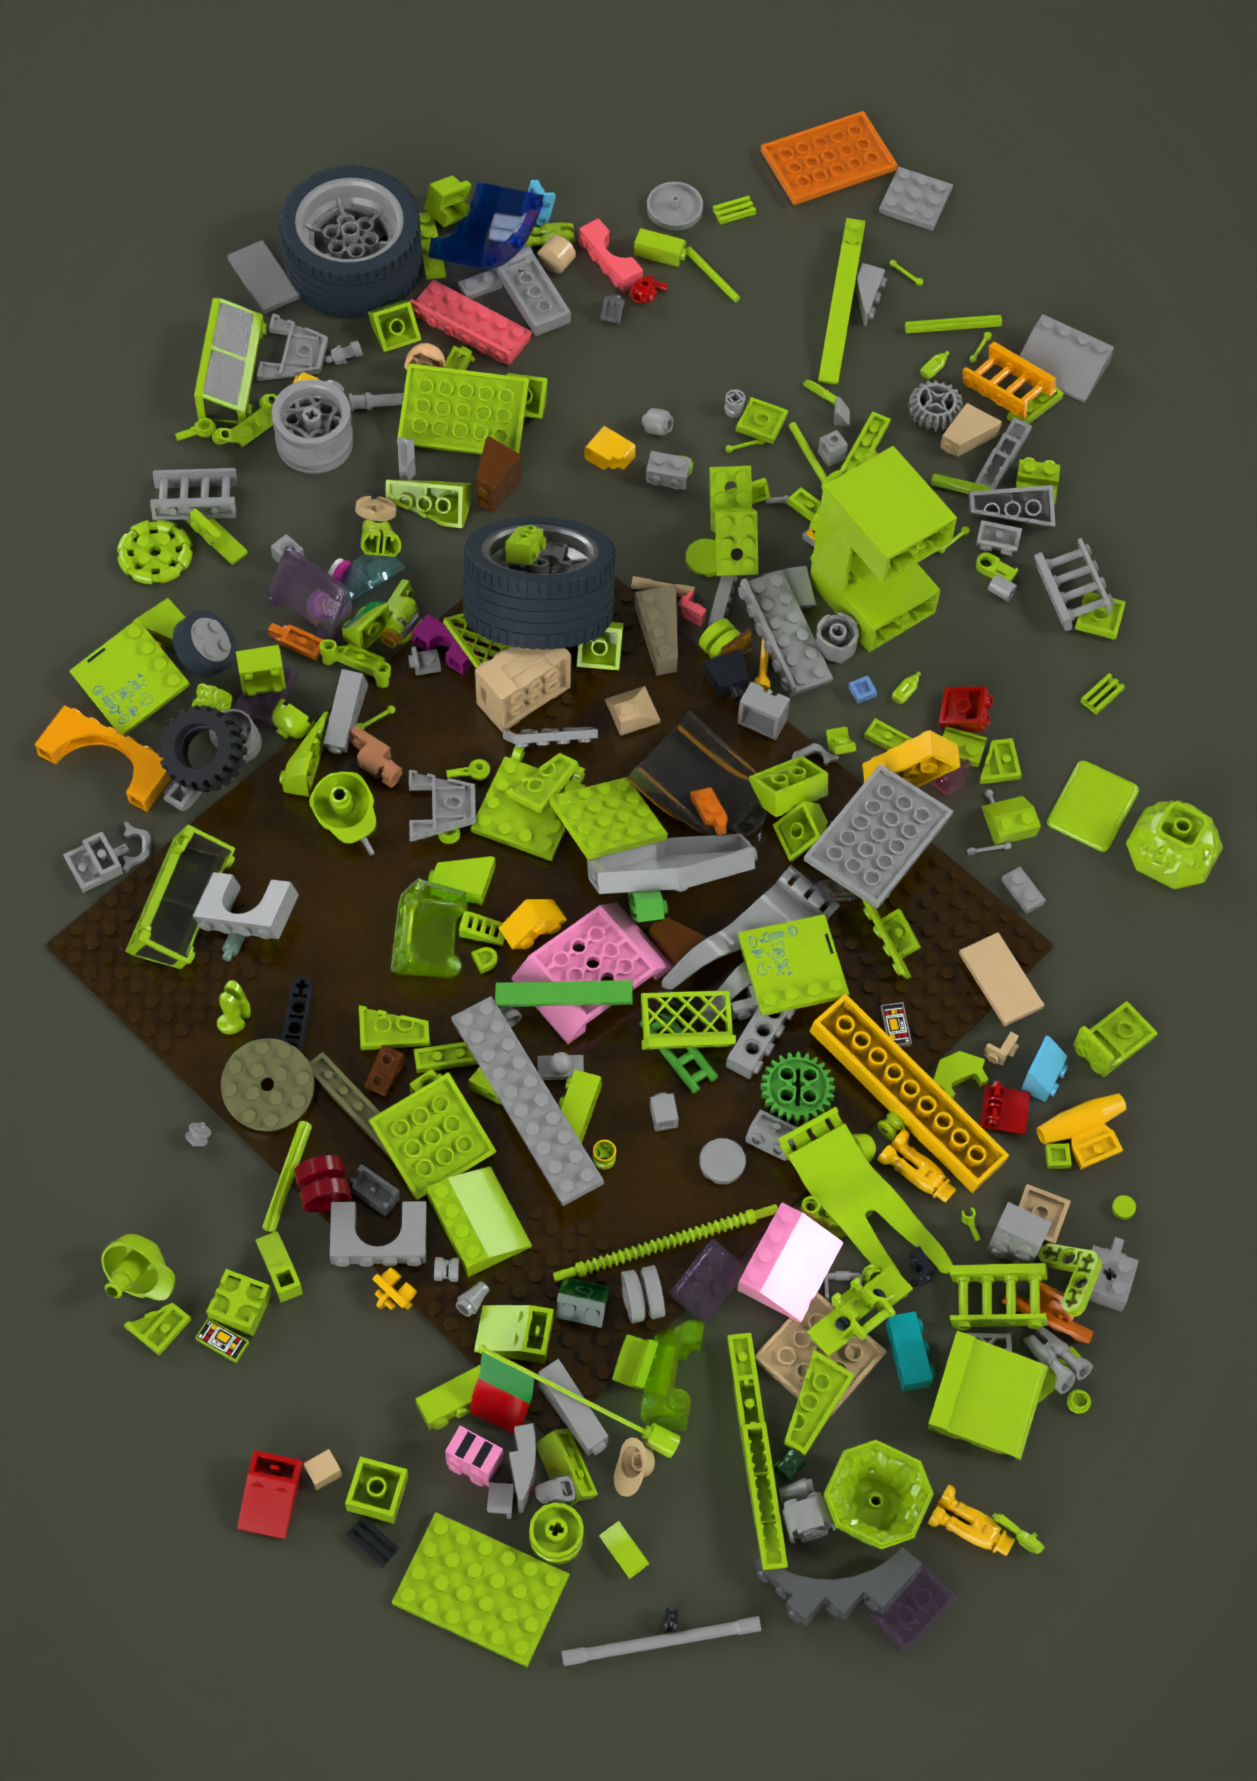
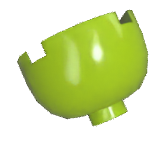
(291, 721)

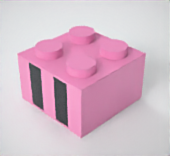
(474, 1457)

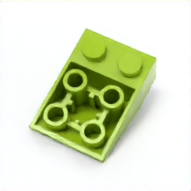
(516, 1331)

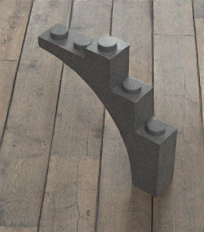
(809, 1595)

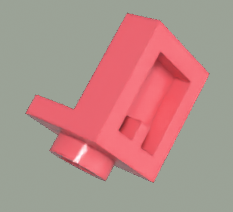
(691, 611)

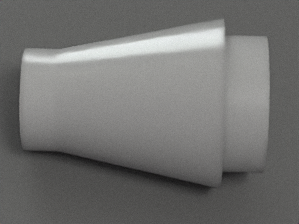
(471, 1300)
(797, 1490)

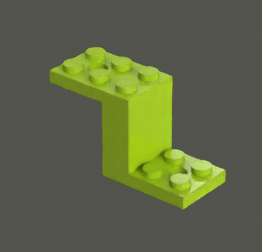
(733, 520)

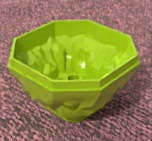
(1174, 844)
(883, 1475)

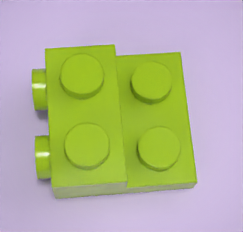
(1038, 474)

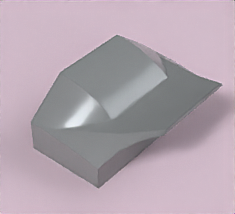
(406, 458)
(180, 796)

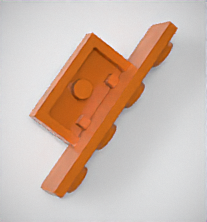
(1057, 1317)

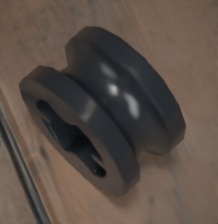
(671, 1619)

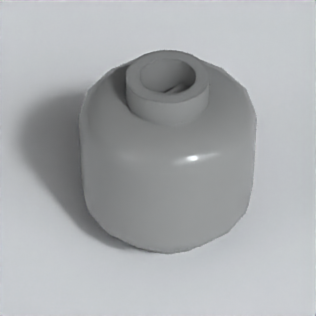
(657, 422)

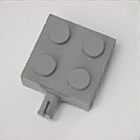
(95, 861)

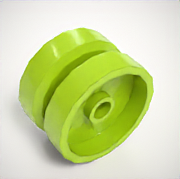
(569, 1540)

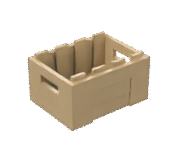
(520, 682)

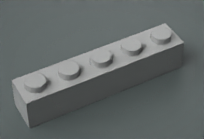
(722, 598)

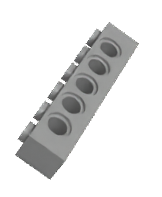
(748, 1064)

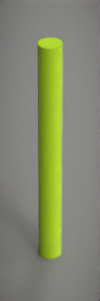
(712, 274)
(807, 451)

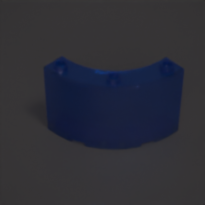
(493, 230)

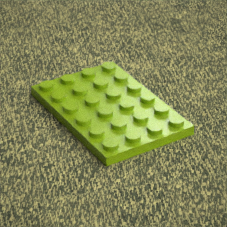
(462, 408)
(481, 1589)

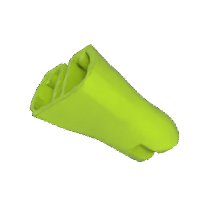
(379, 539)

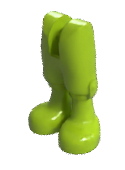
(547, 230)
(234, 1008)

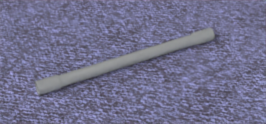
(739, 1627)

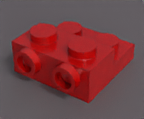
(966, 708)

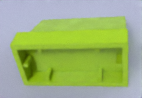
(987, 1396)

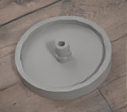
(674, 206)

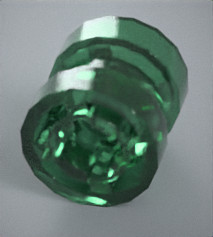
(789, 1465)

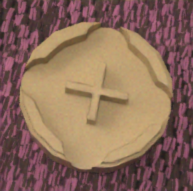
(376, 509)

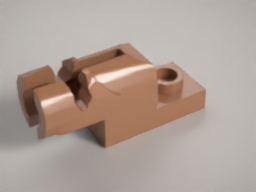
(375, 757)

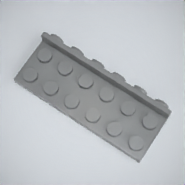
(785, 633)

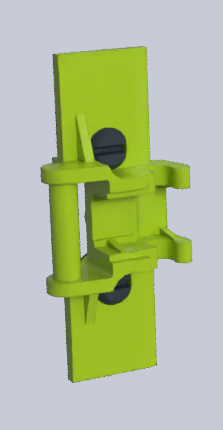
(856, 1303)

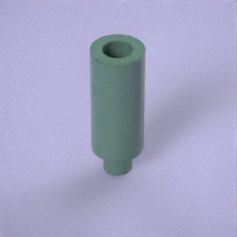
(232, 945)

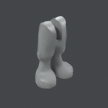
(1048, 1351)

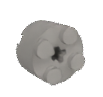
(837, 637)
(807, 1518)

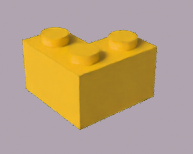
(530, 921)

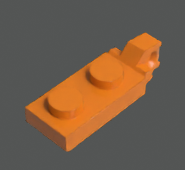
(296, 640)
(710, 809)

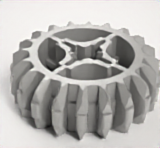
(936, 399)

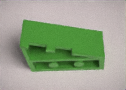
(647, 906)

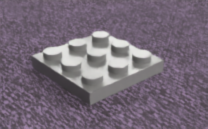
(915, 198)

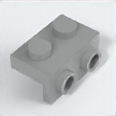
(668, 470)
(998, 537)

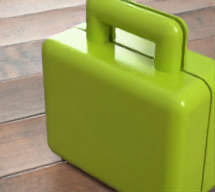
(1093, 806)

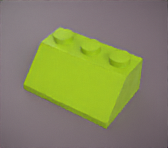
(789, 784)

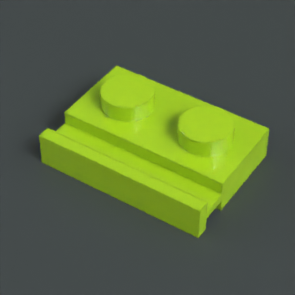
(969, 745)

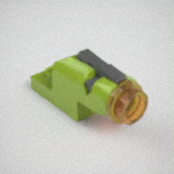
(402, 614)

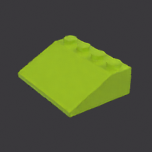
(477, 1219)

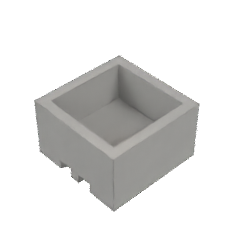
(763, 711)

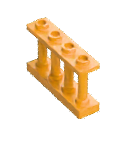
(1013, 365)

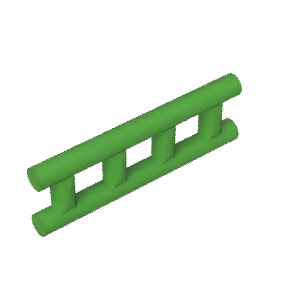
(677, 1063)

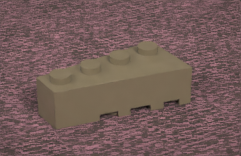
(658, 621)

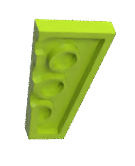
(818, 1398)

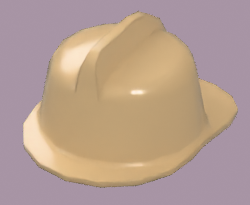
(632, 1466)

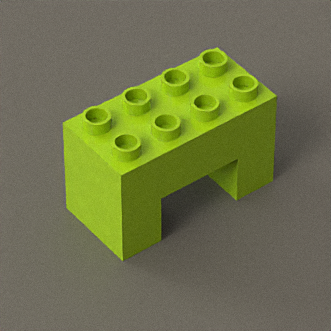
(870, 541)

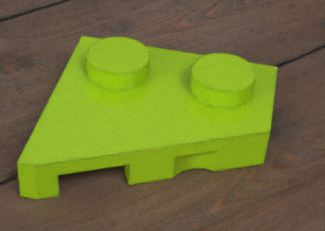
(1001, 763)
(159, 1327)

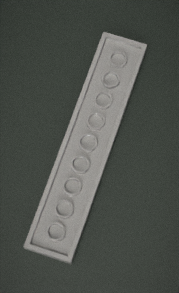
(527, 1101)

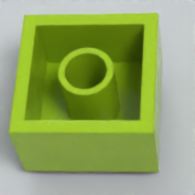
(377, 1490)

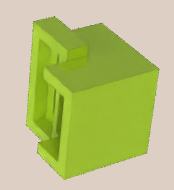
(447, 200)

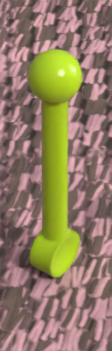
(918, 281)
(987, 336)
(729, 448)
(965, 531)
(390, 710)

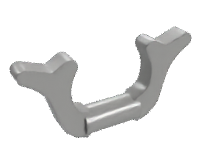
(816, 749)
(146, 847)

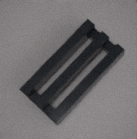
(357, 1528)

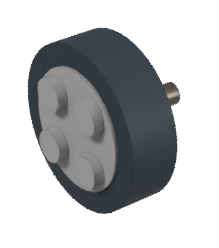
(204, 643)

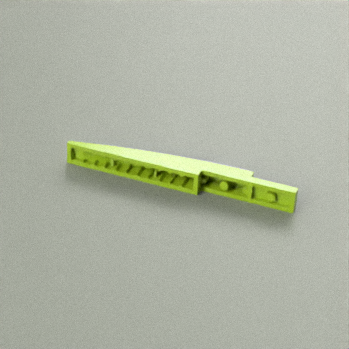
(841, 302)
(756, 1452)

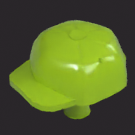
(344, 806)
(137, 1268)

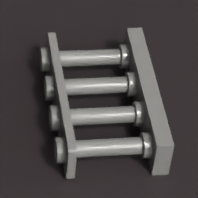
(180, 508)
(1058, 598)

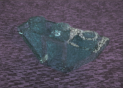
(369, 572)

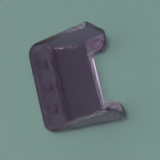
(311, 594)

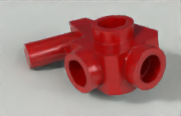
(644, 289)

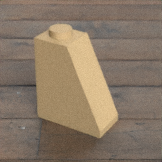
(969, 431)

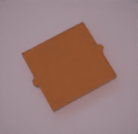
(741, 642)

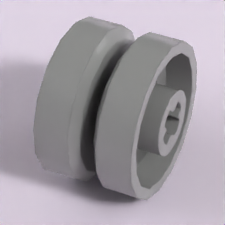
(639, 1294)

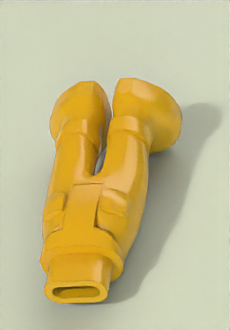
(926, 1177)
(983, 1530)

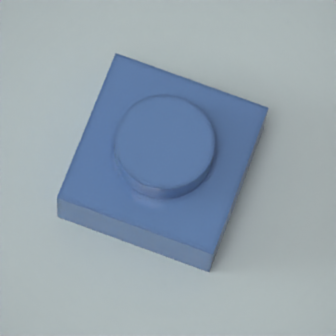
(862, 689)

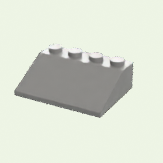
(1068, 355)

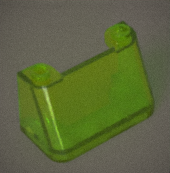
(427, 930)
(661, 1401)

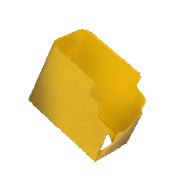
(609, 450)

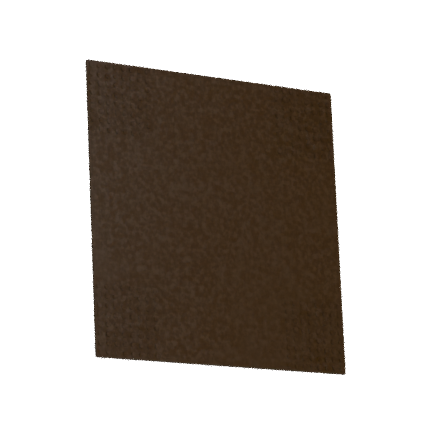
(345, 943)

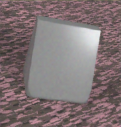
(841, 413)

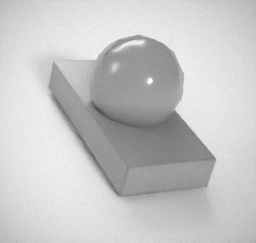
(559, 1066)

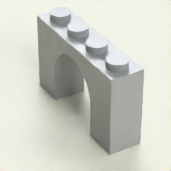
(265, 920)
(406, 1248)

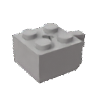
(1119, 1270)

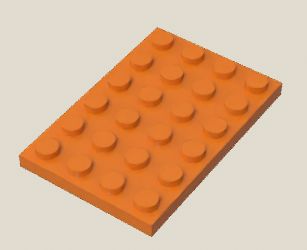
(828, 157)

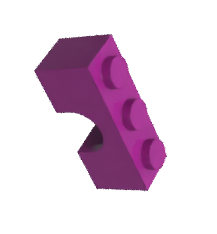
(433, 633)

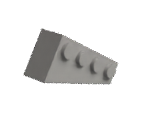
(1023, 504)

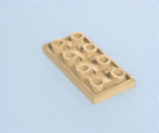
(1001, 979)

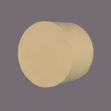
(556, 254)

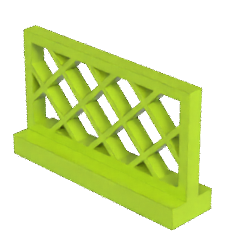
(469, 647)
(682, 1039)

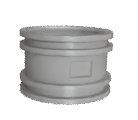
(312, 426)

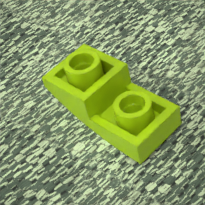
(624, 1549)

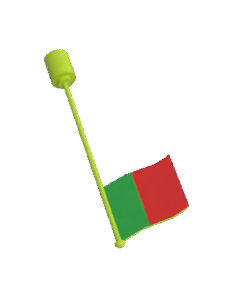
(507, 1389)

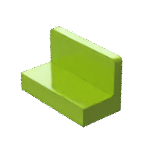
(634, 1361)

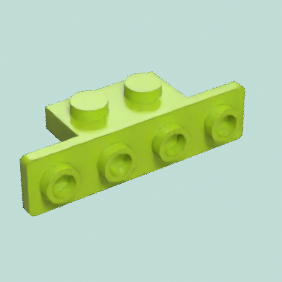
(217, 537)
(896, 935)

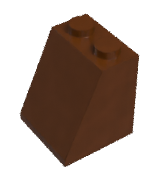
(497, 474)

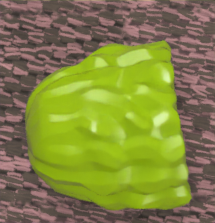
(212, 697)

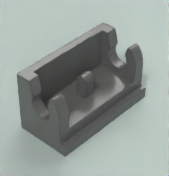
(374, 1190)

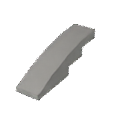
(1004, 454)

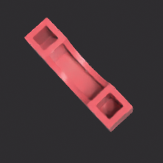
(622, 271)

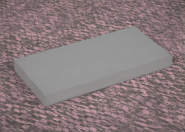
(263, 276)

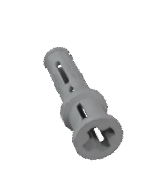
(369, 401)

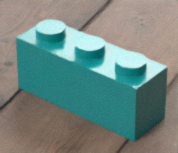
(910, 1351)

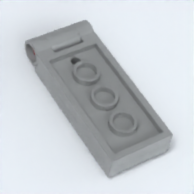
(533, 292)

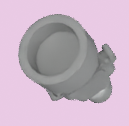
(340, 354)

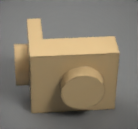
(999, 1056)

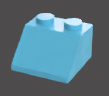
(1045, 1070)

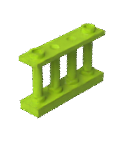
(986, 1275)

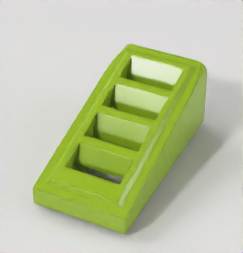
(476, 919)

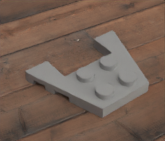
(302, 353)
(451, 804)

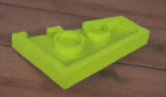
(548, 781)
(393, 1031)

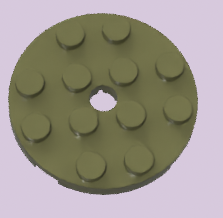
(273, 1108)

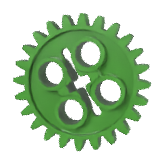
(819, 1088)

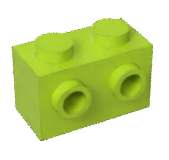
(525, 545)

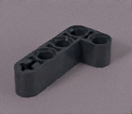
(297, 1020)

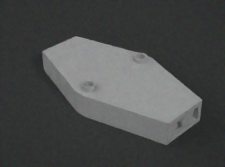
(672, 864)

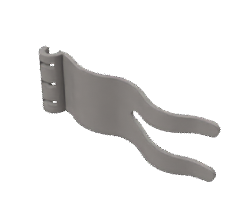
(776, 906)

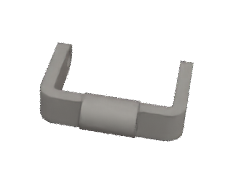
(839, 1276)

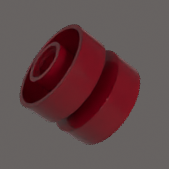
(322, 1183)

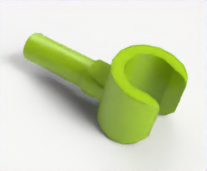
(970, 1222)

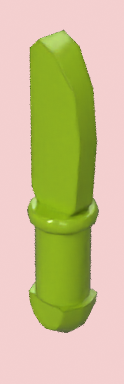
(825, 394)

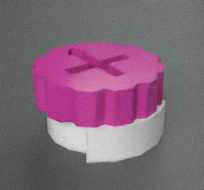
(340, 569)

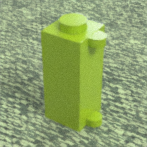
(660, 247)

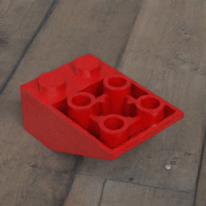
(270, 1494)

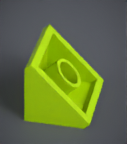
(536, 396)

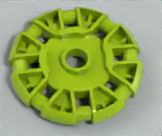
(157, 541)

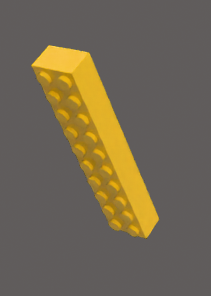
(909, 1093)

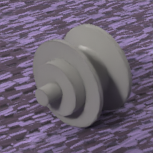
(198, 1134)

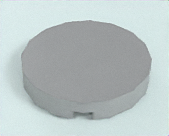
(722, 1161)

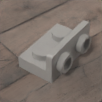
(765, 1133)

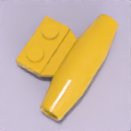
(1086, 1127)

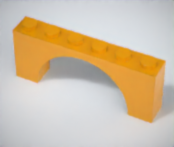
(74, 730)

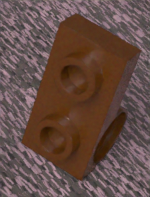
(384, 1070)

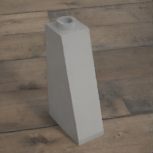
(345, 711)
(575, 1414)

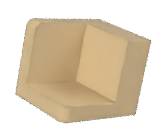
(323, 1469)

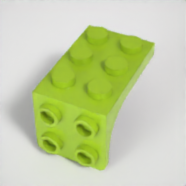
(1114, 1039)

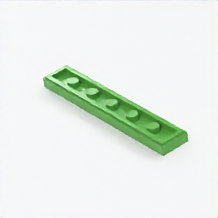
(564, 993)

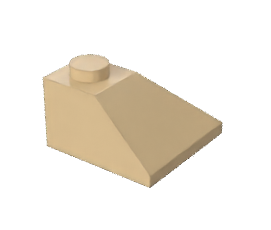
(632, 710)

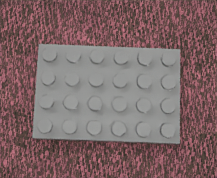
(878, 836)

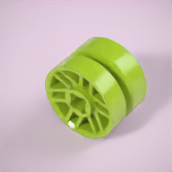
(717, 636)

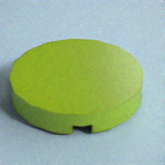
(702, 557)

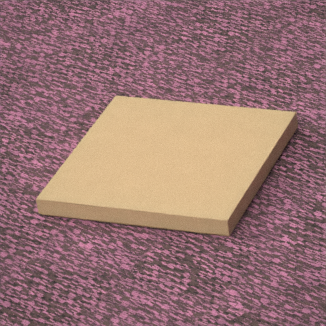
(790, 1351)

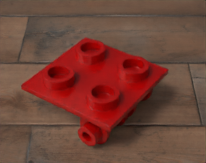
(1004, 1109)

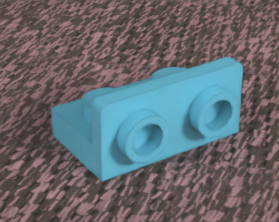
(548, 202)

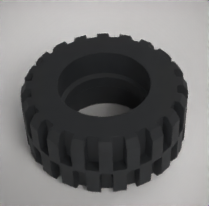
(177, 741)

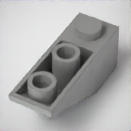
(867, 290)

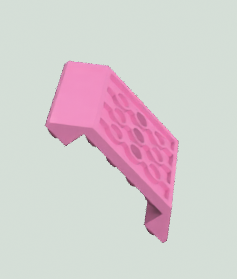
(610, 940)

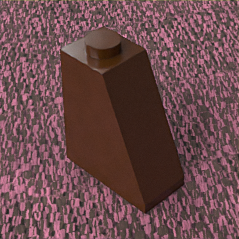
(673, 939)

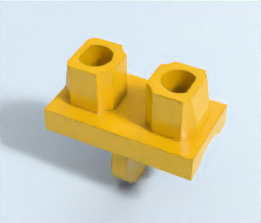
(387, 1282)

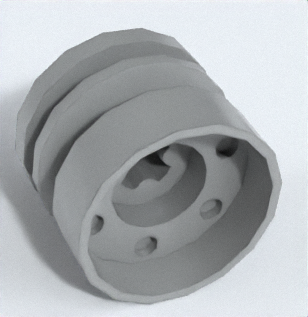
(250, 731)

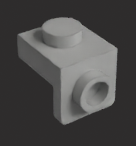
(744, 1008)

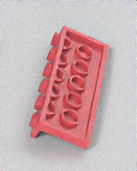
(470, 322)

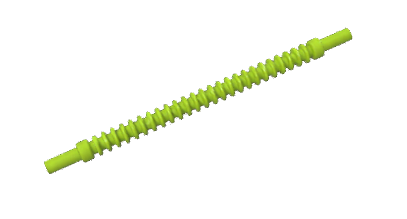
(582, 1268)

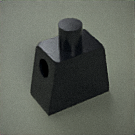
(727, 674)

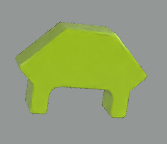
(958, 1069)

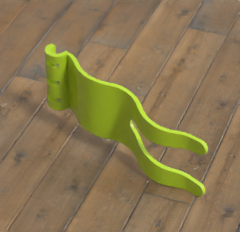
(850, 1187)

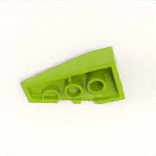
(436, 500)
(303, 764)

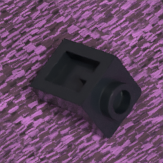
(921, 1264)

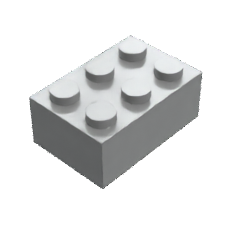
(1018, 1235)

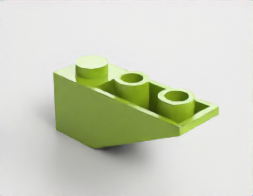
(279, 1266)

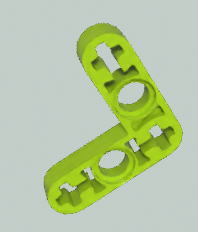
(1080, 1271)

